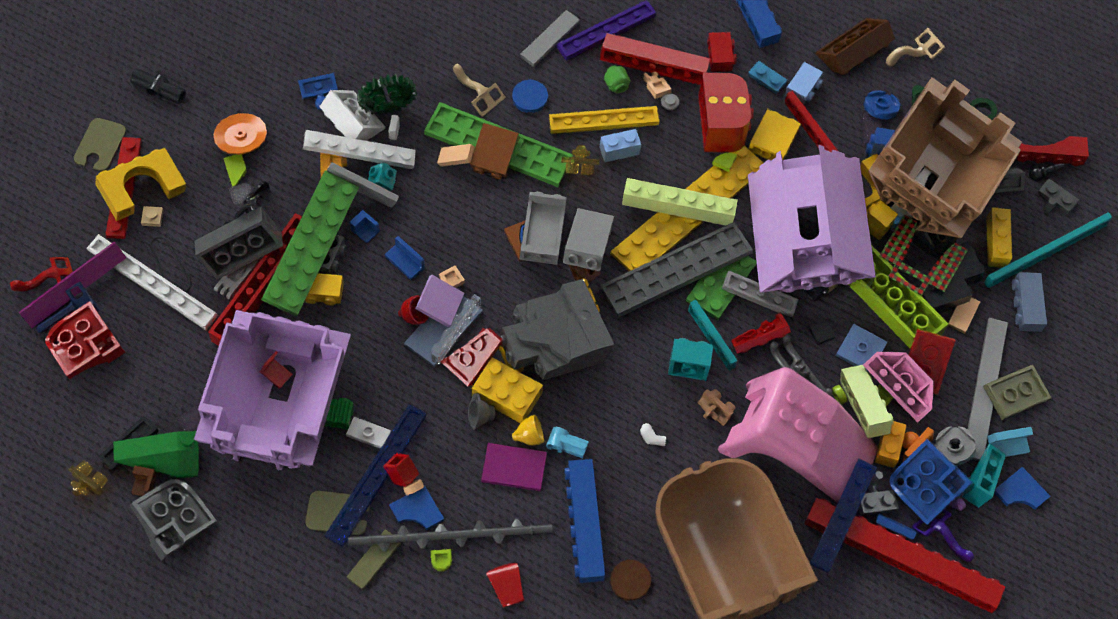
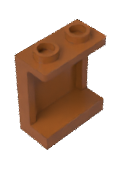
(494, 151)

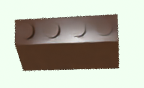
(856, 45)

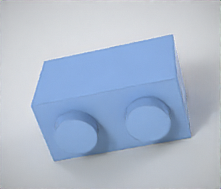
(805, 82)
(620, 145)

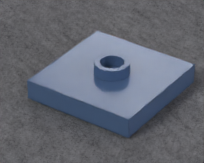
(860, 346)

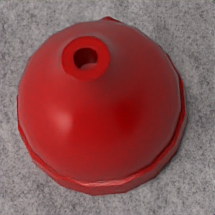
(409, 312)

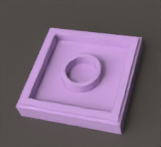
(439, 300)

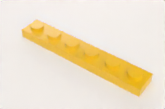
(603, 119)

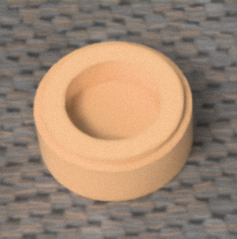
(414, 487)

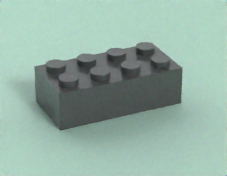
(238, 243)

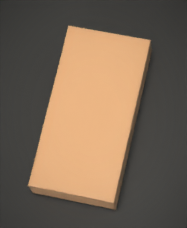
(455, 155)
(963, 315)

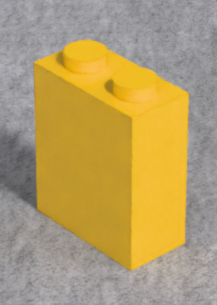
(773, 135)

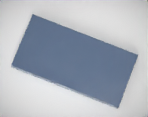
(430, 333)

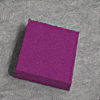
(514, 467)

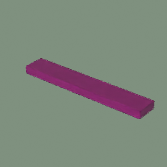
(86, 274)

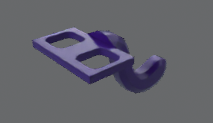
(940, 526)

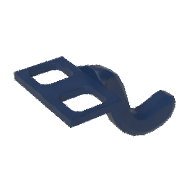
(74, 305)

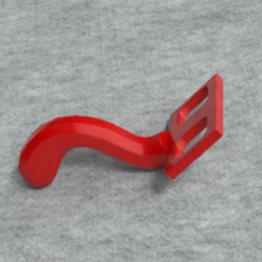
(53, 272)

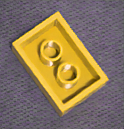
(507, 390)

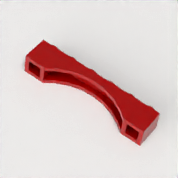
(1070, 150)

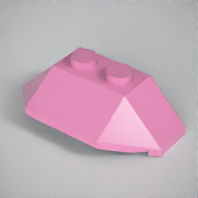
(904, 381)

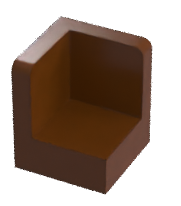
(144, 480)

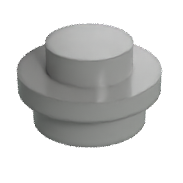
(669, 101)

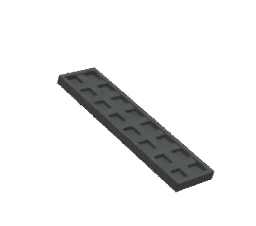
(676, 269)

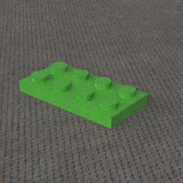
(709, 288)

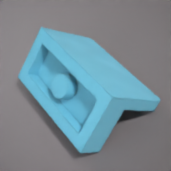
(1012, 441)

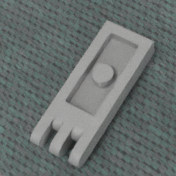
(233, 281)

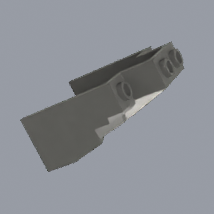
(557, 333)

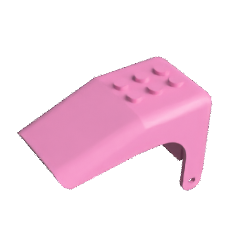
(801, 429)

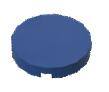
(530, 96)
(881, 105)

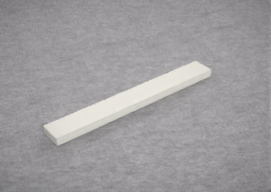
(159, 286)

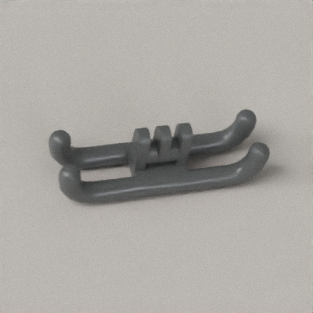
(798, 363)

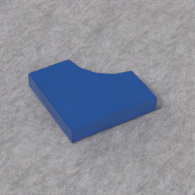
(1021, 489)
(418, 508)

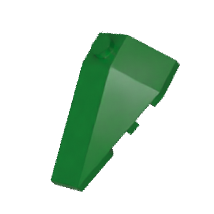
(166, 453)

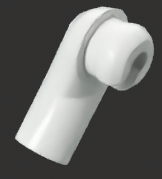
(650, 437)

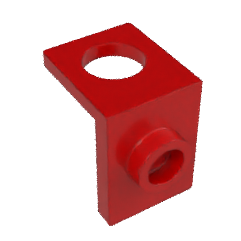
(275, 371)

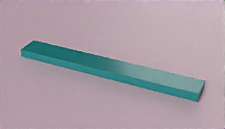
(1047, 250)

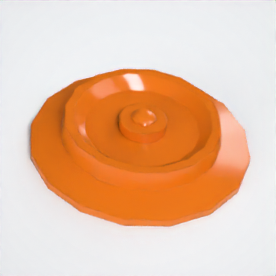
(240, 133)

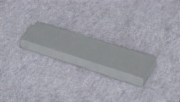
(549, 38)
(365, 186)
(750, 290)

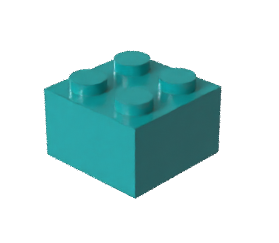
(690, 359)

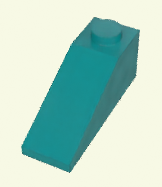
(985, 476)

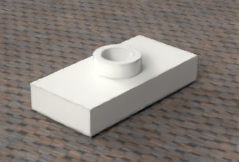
(367, 432)

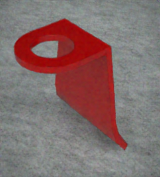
(507, 584)

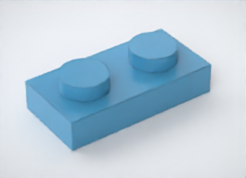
(767, 77)

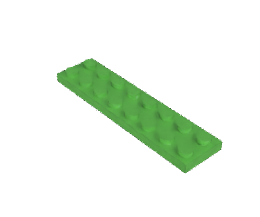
(529, 155)
(310, 243)

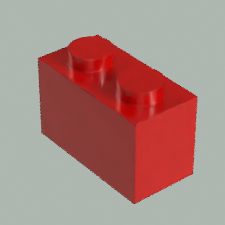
(721, 51)

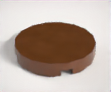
(630, 580)

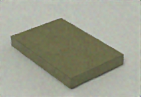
(1017, 392)

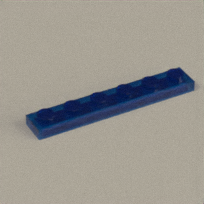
(843, 516)

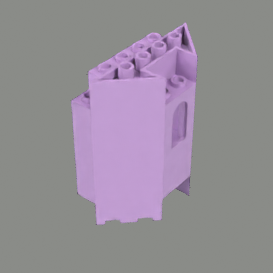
(843, 245)
(236, 400)

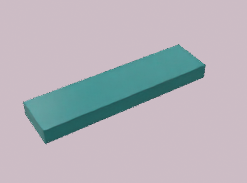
(712, 335)

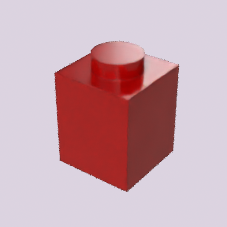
(401, 470)

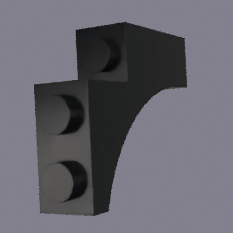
(959, 289)

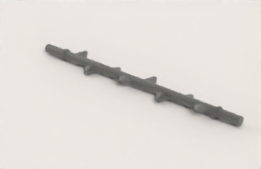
(441, 534)

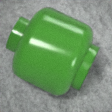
(617, 79)

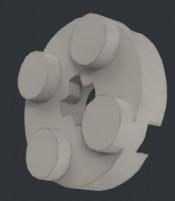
(966, 447)

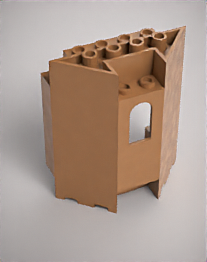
(954, 144)

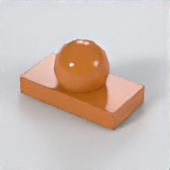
(913, 441)

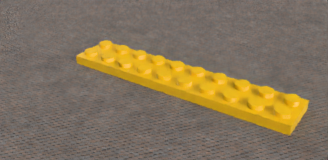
(665, 230)

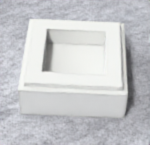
(394, 127)

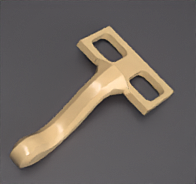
(923, 49)
(483, 92)

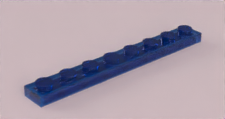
(374, 476)

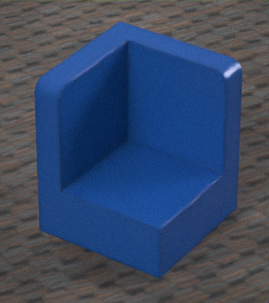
(364, 226)

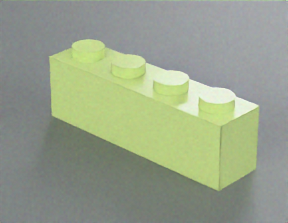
(866, 401)

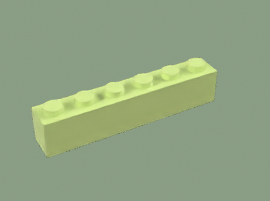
(679, 202)

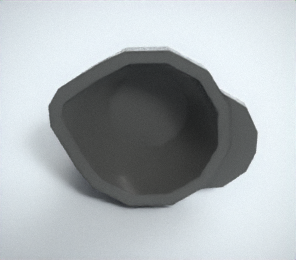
(479, 412)

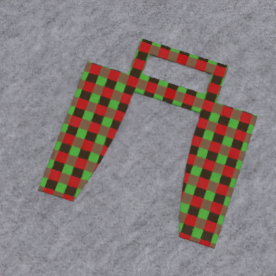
(940, 273)

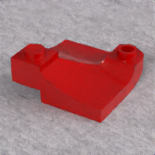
(82, 341)

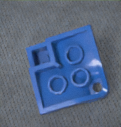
(929, 482)

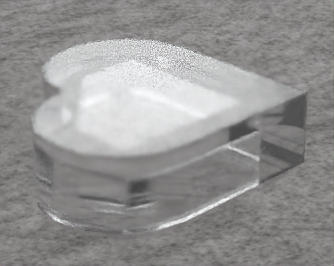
(239, 193)

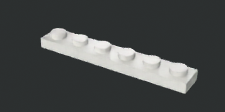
(359, 149)

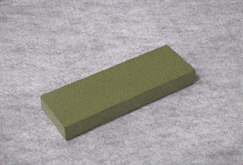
(371, 563)

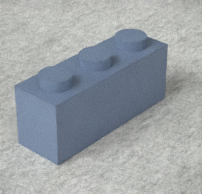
(1029, 302)

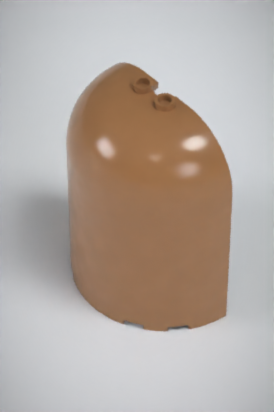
(731, 540)

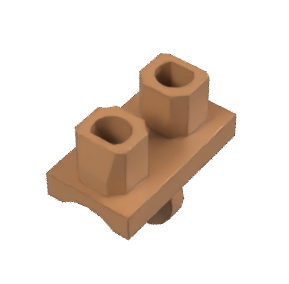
(715, 408)

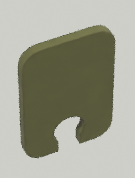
(101, 139)
(325, 507)

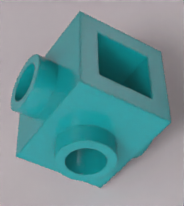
(383, 176)

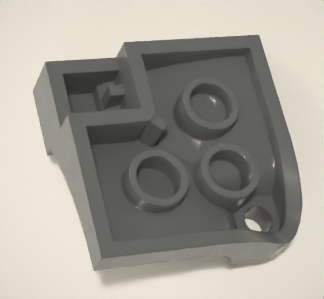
(172, 517)

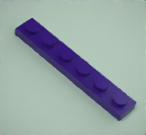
(615, 25)

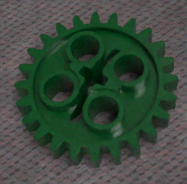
(399, 89)

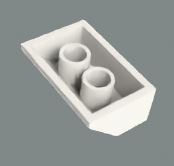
(348, 117)

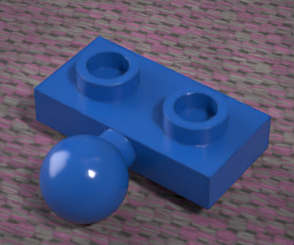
(317, 87)

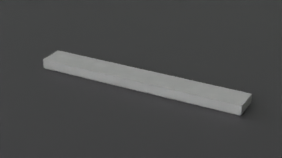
(987, 372)

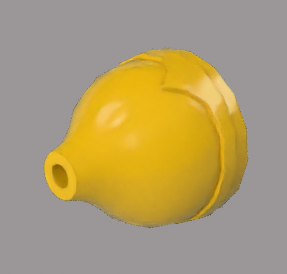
(529, 431)

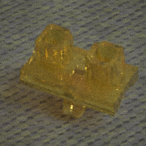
(572, 163)
(81, 474)

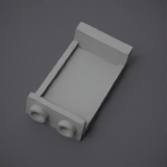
(543, 228)
(588, 239)

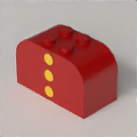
(724, 112)

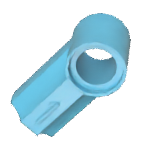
(564, 442)

